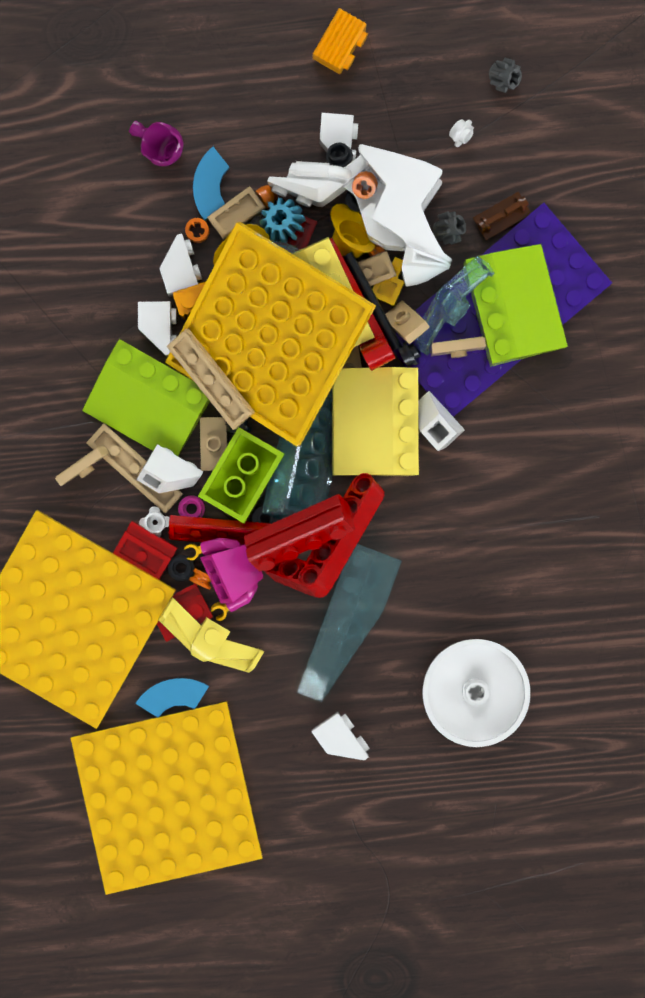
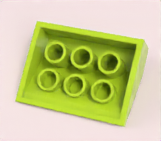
(517, 306)
(146, 399)

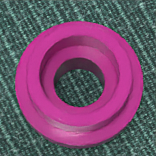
(182, 508)

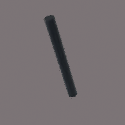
(370, 296)

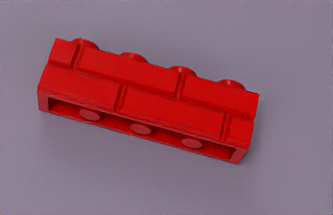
(299, 533)

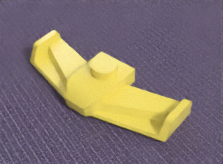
(208, 640)

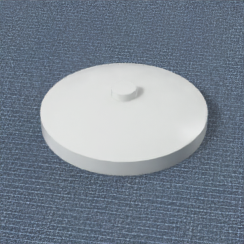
(476, 692)

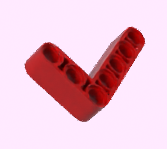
(376, 350)
(325, 564)

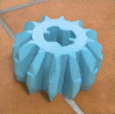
(288, 226)

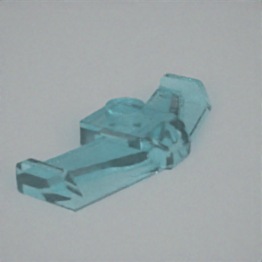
(451, 301)

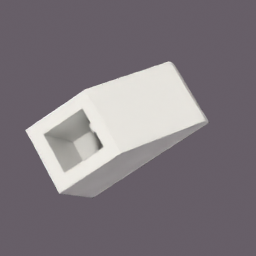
(337, 129)
(177, 267)
(156, 323)
(436, 422)
(168, 472)
(338, 739)

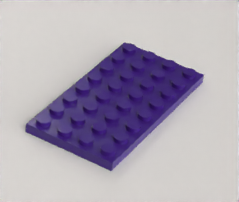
(574, 283)

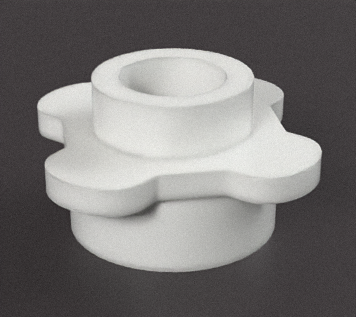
(461, 132)
(155, 514)

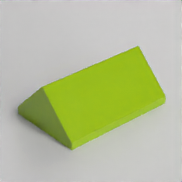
(241, 475)

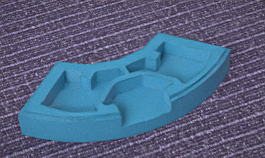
(207, 183)
(172, 693)

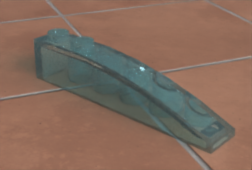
(304, 471)
(349, 617)

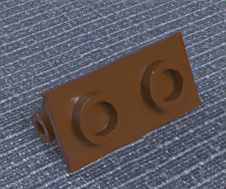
(502, 215)

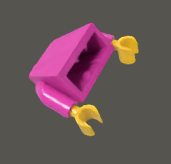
(229, 572)

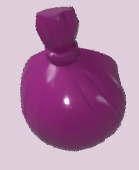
(159, 142)

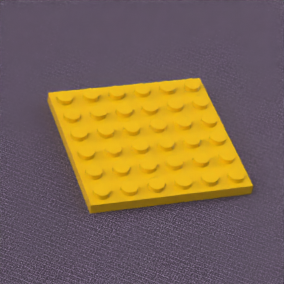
(276, 330)
(74, 618)
(166, 797)

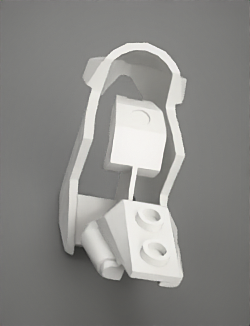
(392, 215)

